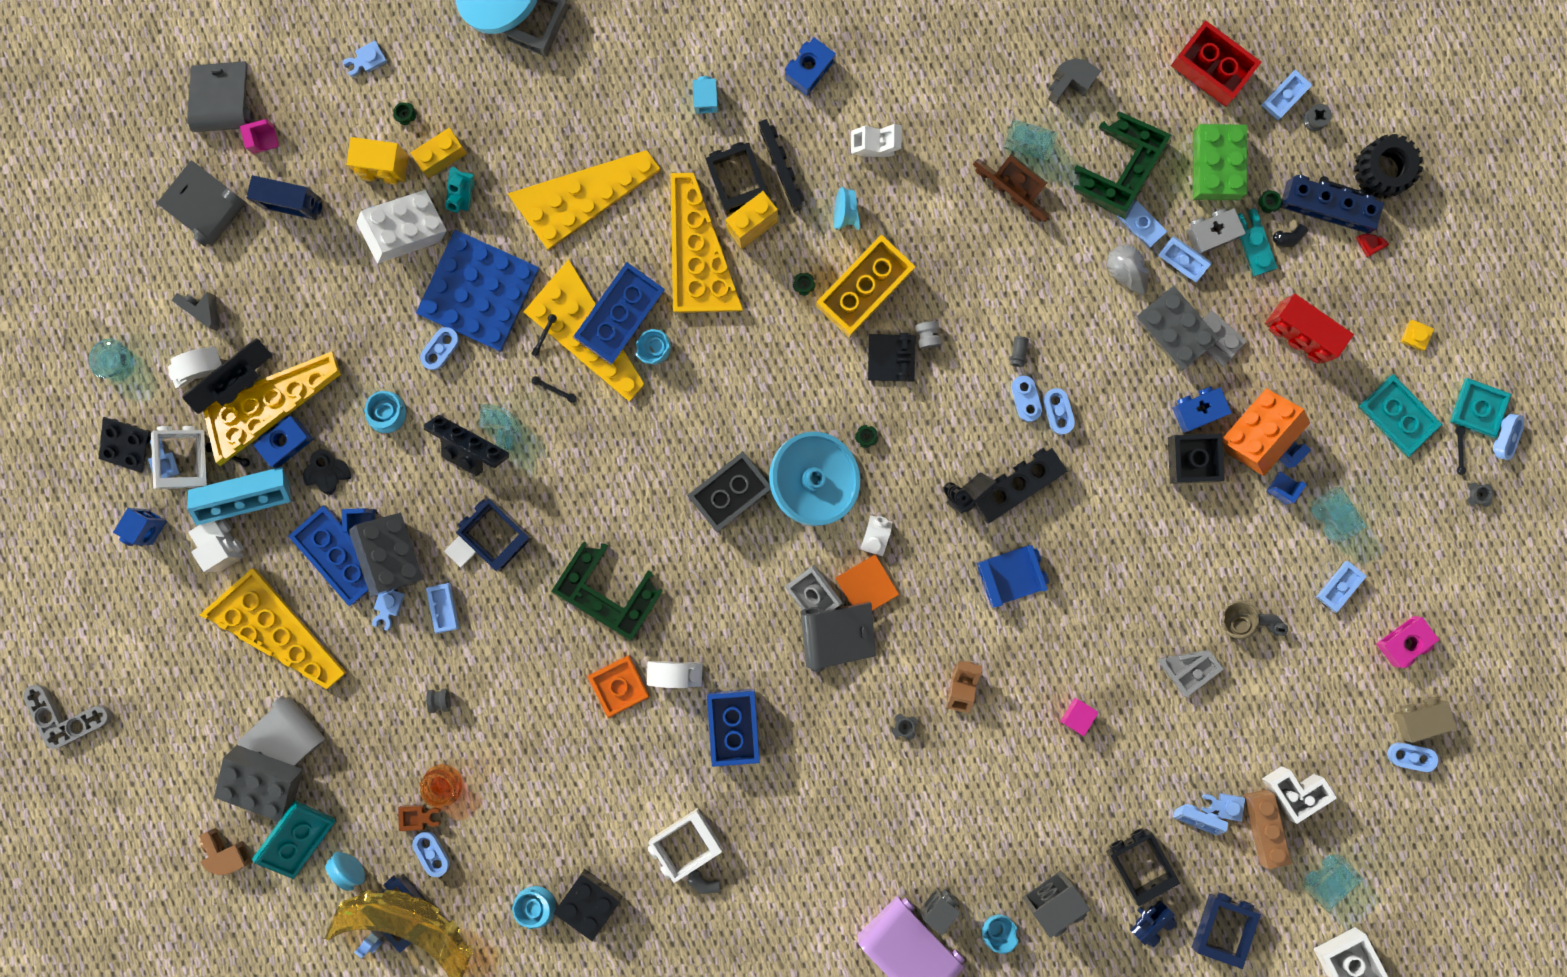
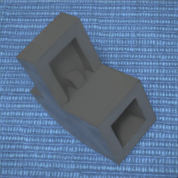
(1073, 73)

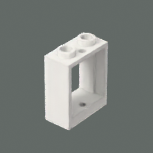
(167, 432)
(705, 832)

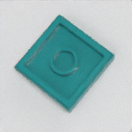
(1480, 408)

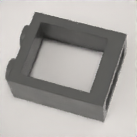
(533, 43)

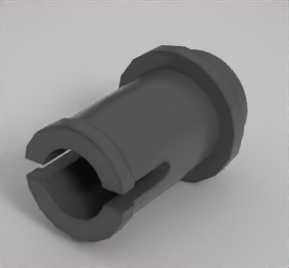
(1019, 351)

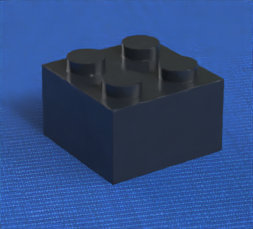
(1196, 458)
(588, 905)

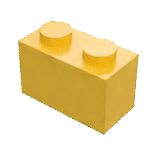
(438, 153)

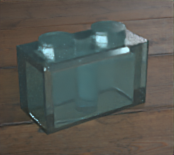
(1030, 140)
(1337, 514)
(1331, 881)

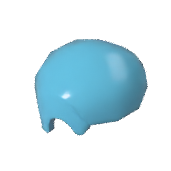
(660, 344)
(1005, 940)

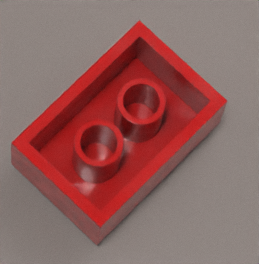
(1216, 63)
(1308, 329)

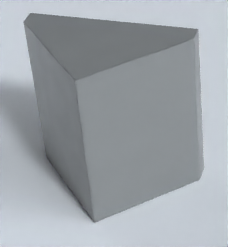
(812, 590)

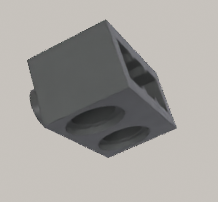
(940, 910)

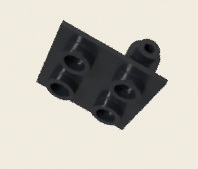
(891, 357)
(123, 444)
(964, 498)

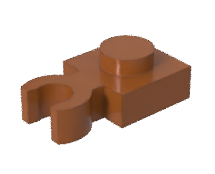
(414, 818)

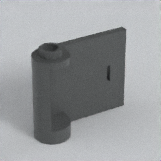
(218, 97)
(201, 203)
(835, 635)

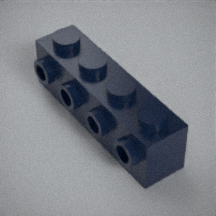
(1332, 204)

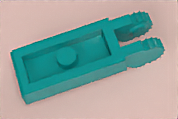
(1256, 245)

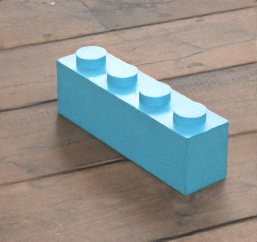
(238, 496)

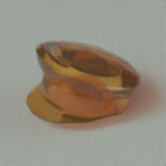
(441, 786)

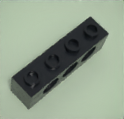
(1052, 469)

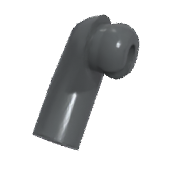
(701, 886)

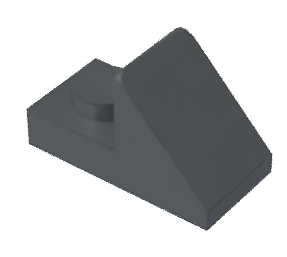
(202, 310)

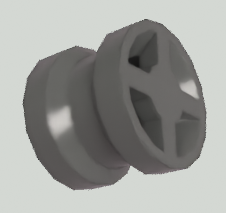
(1313, 121)
(438, 700)

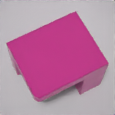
(259, 136)
(1079, 716)

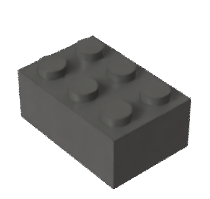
(1177, 328)
(730, 492)
(385, 554)
(257, 782)
(1056, 904)

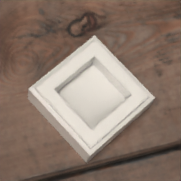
(460, 552)

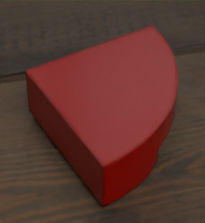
(1371, 243)

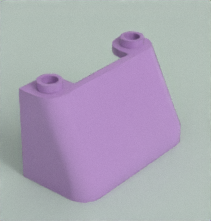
(905, 946)

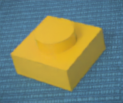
(1417, 335)

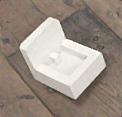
(876, 535)

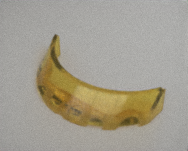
(409, 919)

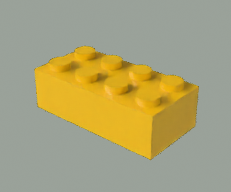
(865, 286)

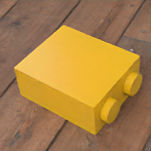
(752, 220)

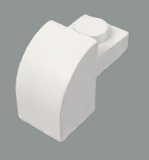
(876, 142)
(193, 365)
(674, 674)

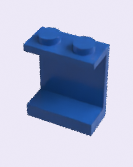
(1012, 575)

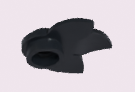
(325, 475)

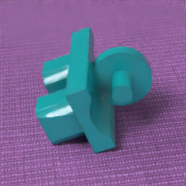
(459, 190)

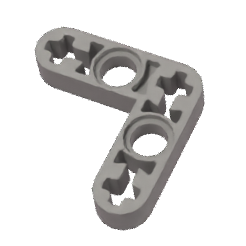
(56, 725)

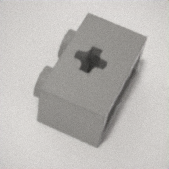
(1227, 224)

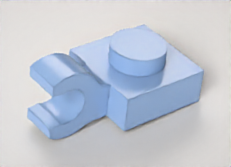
(167, 462)

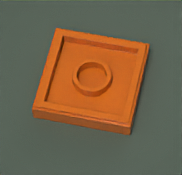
(867, 583)
(618, 686)

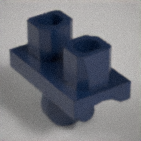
(1152, 922)

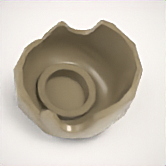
(1240, 620)

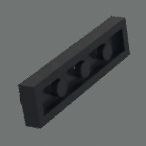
(778, 156)

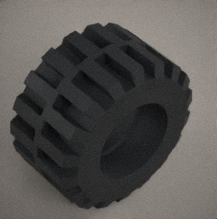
(1404, 156)

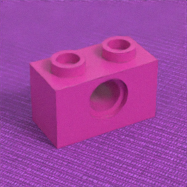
(1394, 643)

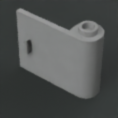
(283, 733)

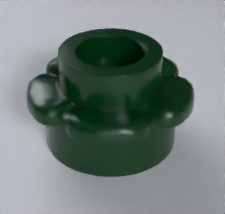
(400, 109)
(1275, 199)
(810, 284)
(862, 431)

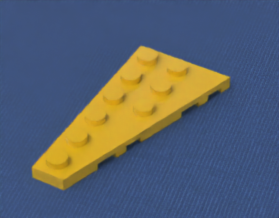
(571, 201)
(698, 265)
(572, 303)
(265, 404)
(267, 623)

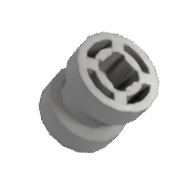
(929, 334)

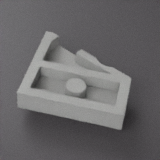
(1190, 670)

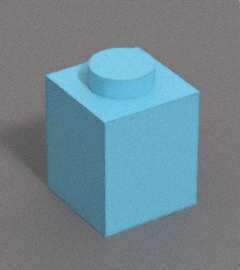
(705, 95)

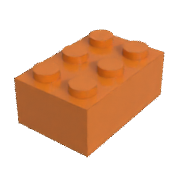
(1265, 431)

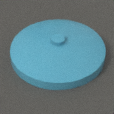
(494, 15)
(814, 478)

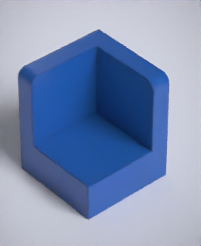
(1294, 454)
(1285, 488)
(352, 517)

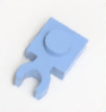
(369, 57)
(388, 604)
(1227, 806)
(370, 944)

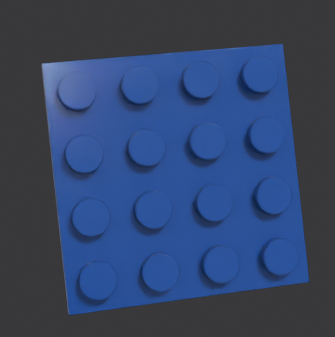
(477, 290)

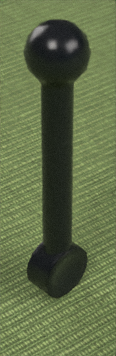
(1359, 192)
(551, 319)
(570, 397)
(1460, 431)
(244, 462)

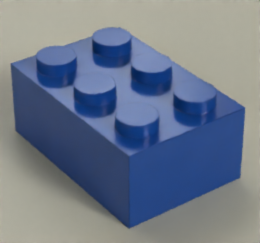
(733, 727)

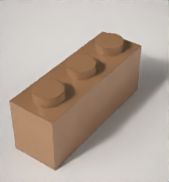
(1267, 829)

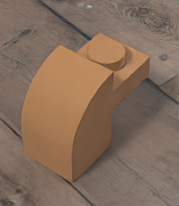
(963, 686)
(222, 860)

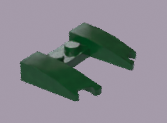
(1121, 196)
(621, 620)

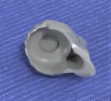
(1128, 267)

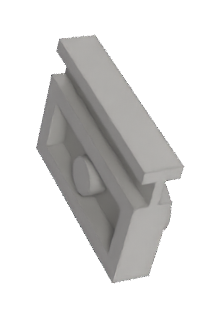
(1229, 342)

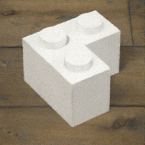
(215, 546)
(1296, 798)

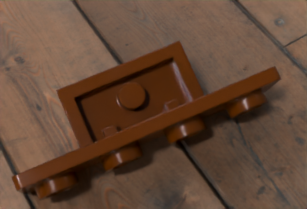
(1017, 181)

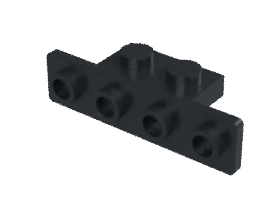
(229, 378)
(465, 447)

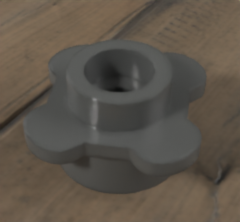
(1485, 490)
(909, 731)

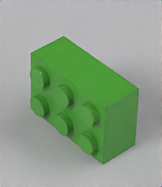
(1220, 162)

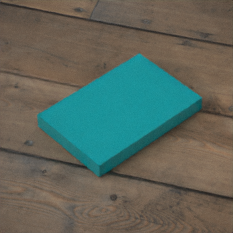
(1400, 415)
(293, 840)

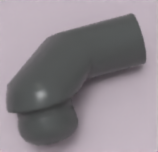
(1273, 623)

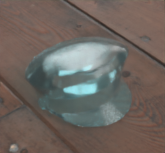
(111, 360)

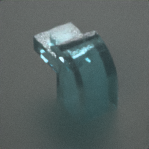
(502, 420)

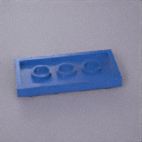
(618, 313)
(331, 554)

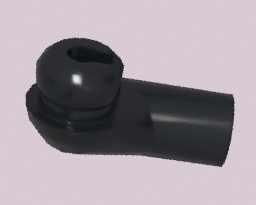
(1290, 239)

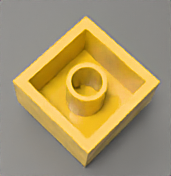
(377, 160)

